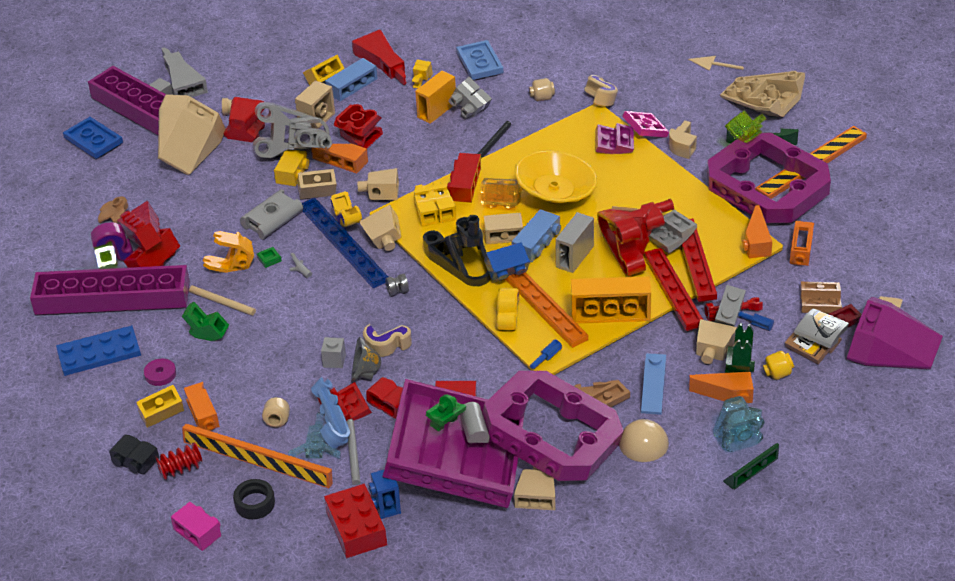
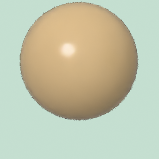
(644, 441)

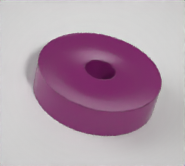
(160, 372)

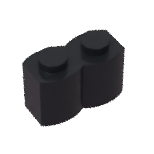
(134, 454)

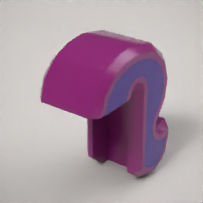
(112, 233)

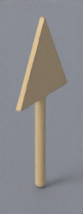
(707, 62)

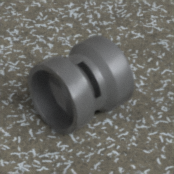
(397, 284)

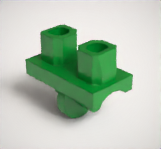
(444, 412)

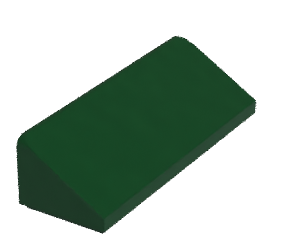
(753, 467)

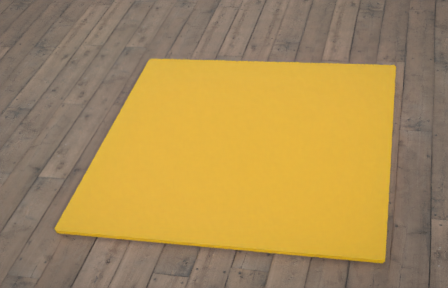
(621, 182)

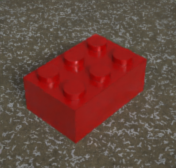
(355, 520)

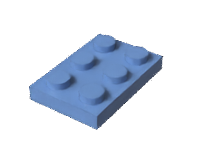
(479, 59)

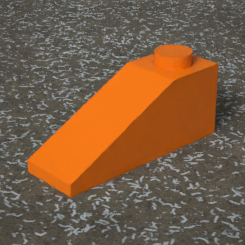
(344, 156)
(757, 237)
(723, 385)

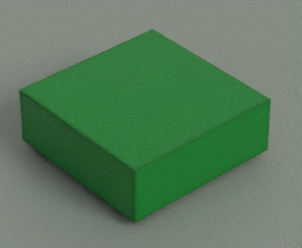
(269, 257)

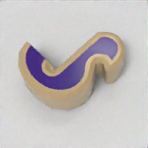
(604, 92)
(388, 342)

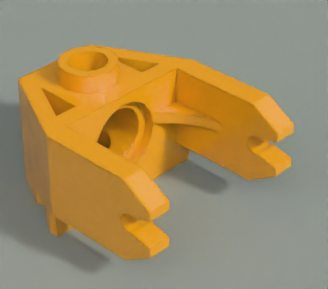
(238, 256)

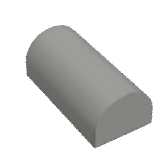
(474, 424)

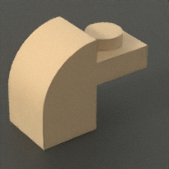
(682, 141)

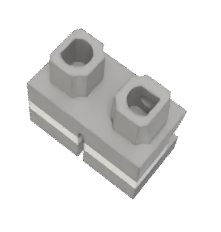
(470, 98)

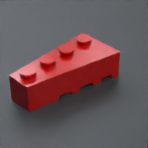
(142, 226)

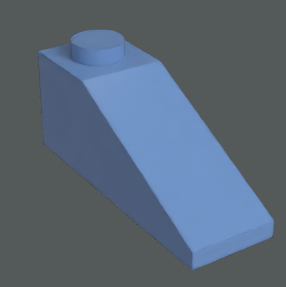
(653, 383)

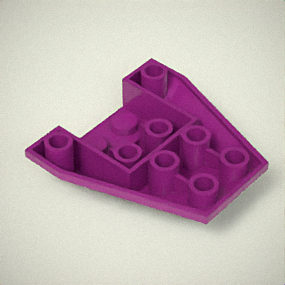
(892, 338)

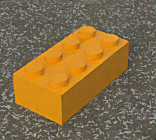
(611, 299)

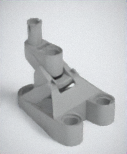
(275, 143)

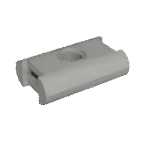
(271, 214)

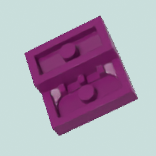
(614, 140)

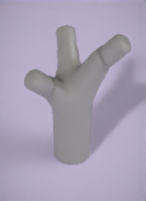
(300, 267)

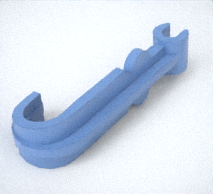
(336, 429)

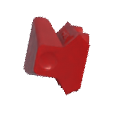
(242, 120)
(359, 125)

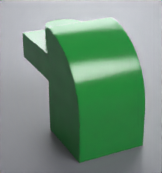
(204, 326)

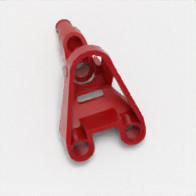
(632, 232)

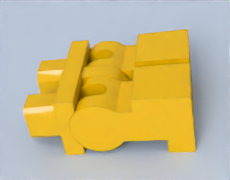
(434, 202)

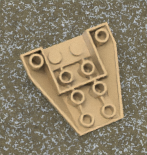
(767, 93)
(187, 132)

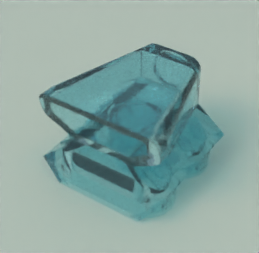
(738, 425)

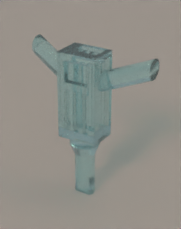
(315, 443)

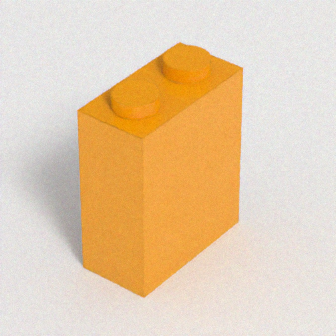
(434, 96)

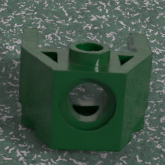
(740, 354)

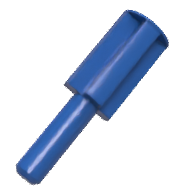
(758, 320)
(548, 352)

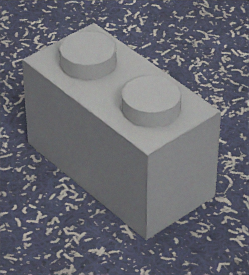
(730, 306)

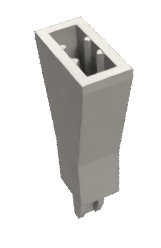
(183, 77)

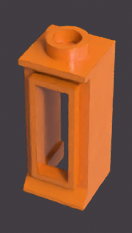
(801, 255)
(201, 407)

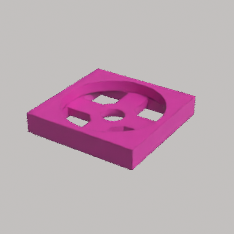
(648, 120)

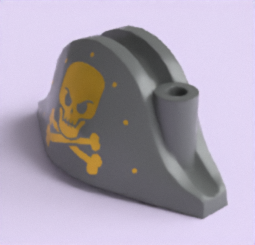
(365, 361)

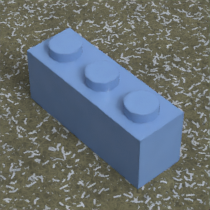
(352, 79)
(538, 233)

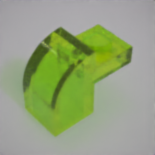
(745, 128)
(105, 256)

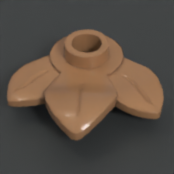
(113, 209)

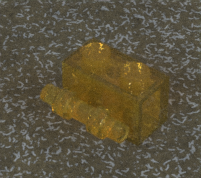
(500, 192)

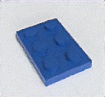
(92, 137)

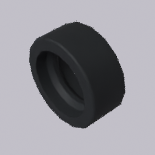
(258, 510)

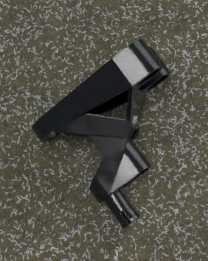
(467, 235)

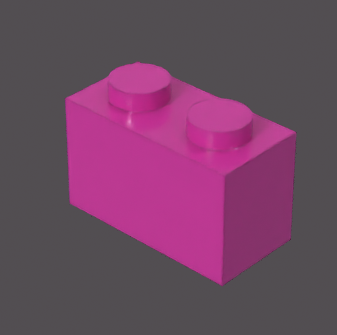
(196, 525)

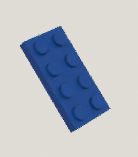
(98, 350)

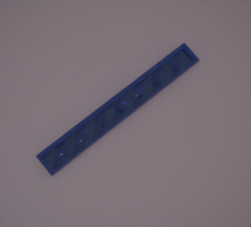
(344, 243)

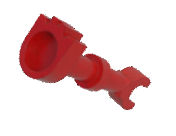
(752, 304)

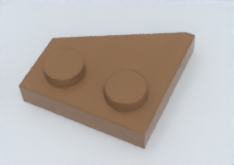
(607, 392)

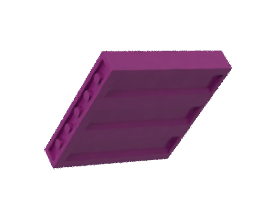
(444, 457)

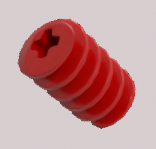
(179, 461)

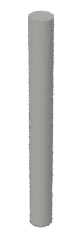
(353, 454)

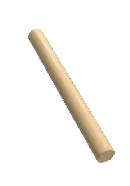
(222, 300)

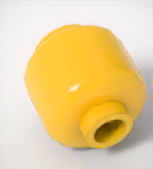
(778, 365)

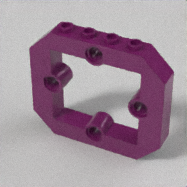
(801, 194)
(590, 448)

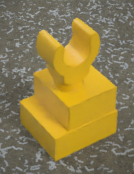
(422, 71)

